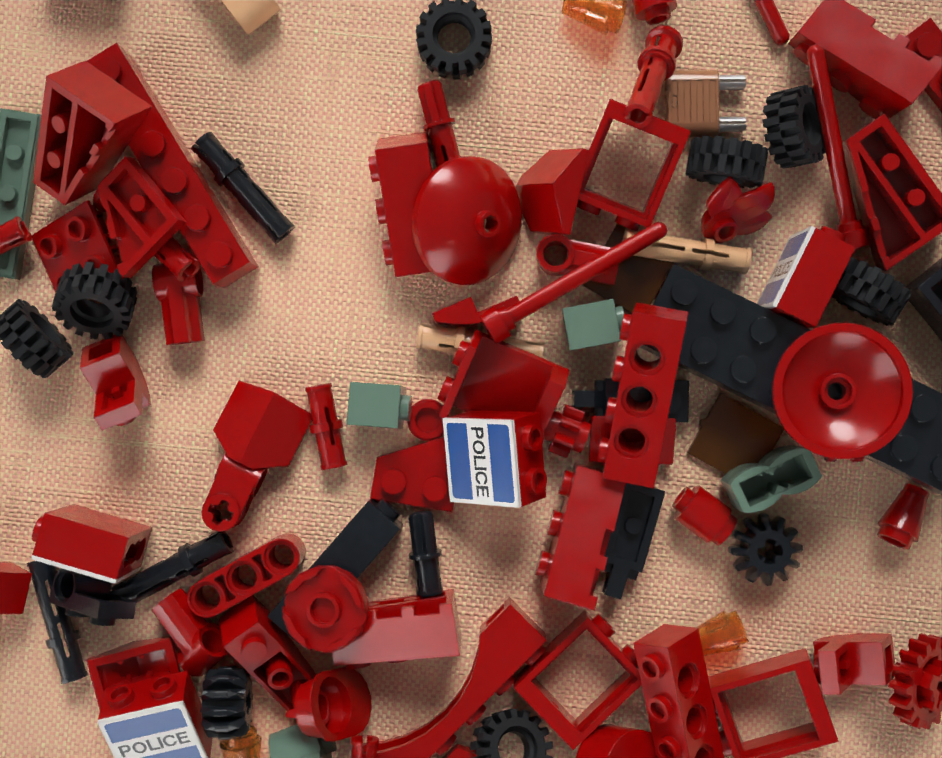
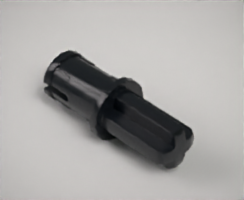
(425, 554)

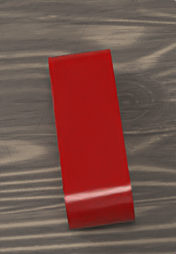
(233, 589)

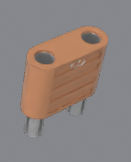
(694, 101)

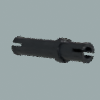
(237, 181)
(186, 562)
(70, 667)

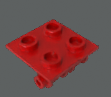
(75, 239)

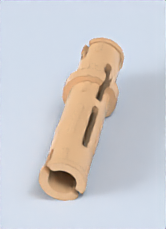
(698, 253)
(448, 339)

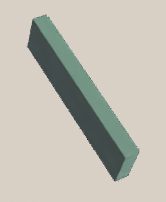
(17, 165)

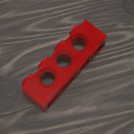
(639, 461)
(678, 693)

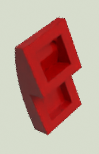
(465, 312)

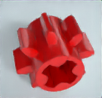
(567, 431)

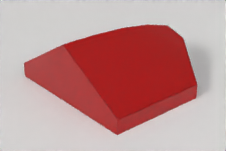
(552, 190)
(261, 427)
(132, 663)

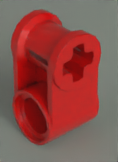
(234, 485)

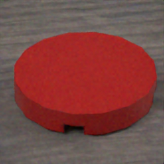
(325, 608)

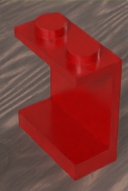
(502, 380)

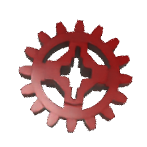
(918, 682)

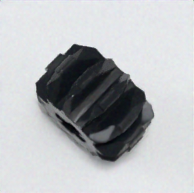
(775, 559)
(227, 703)

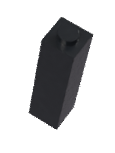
(355, 545)

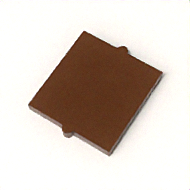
(636, 277)
(733, 436)

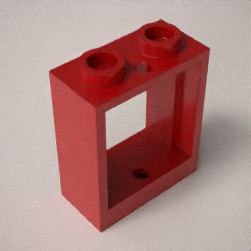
(627, 215)
(576, 730)
(782, 743)

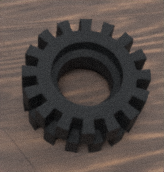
(454, 63)
(793, 127)
(718, 158)
(97, 284)
(871, 292)
(33, 339)
(514, 722)

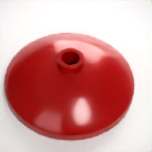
(452, 216)
(873, 396)

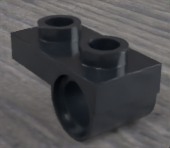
(89, 598)

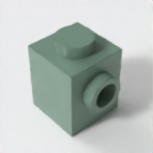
(592, 324)
(378, 405)

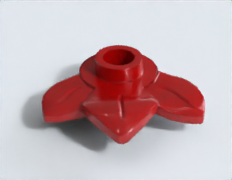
(735, 212)

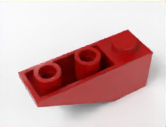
(264, 650)

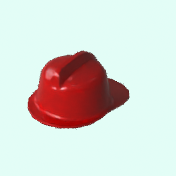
(332, 705)

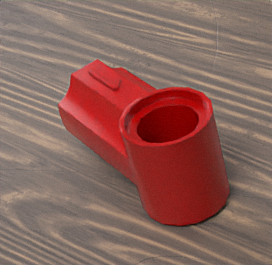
(578, 254)
(179, 305)
(197, 639)

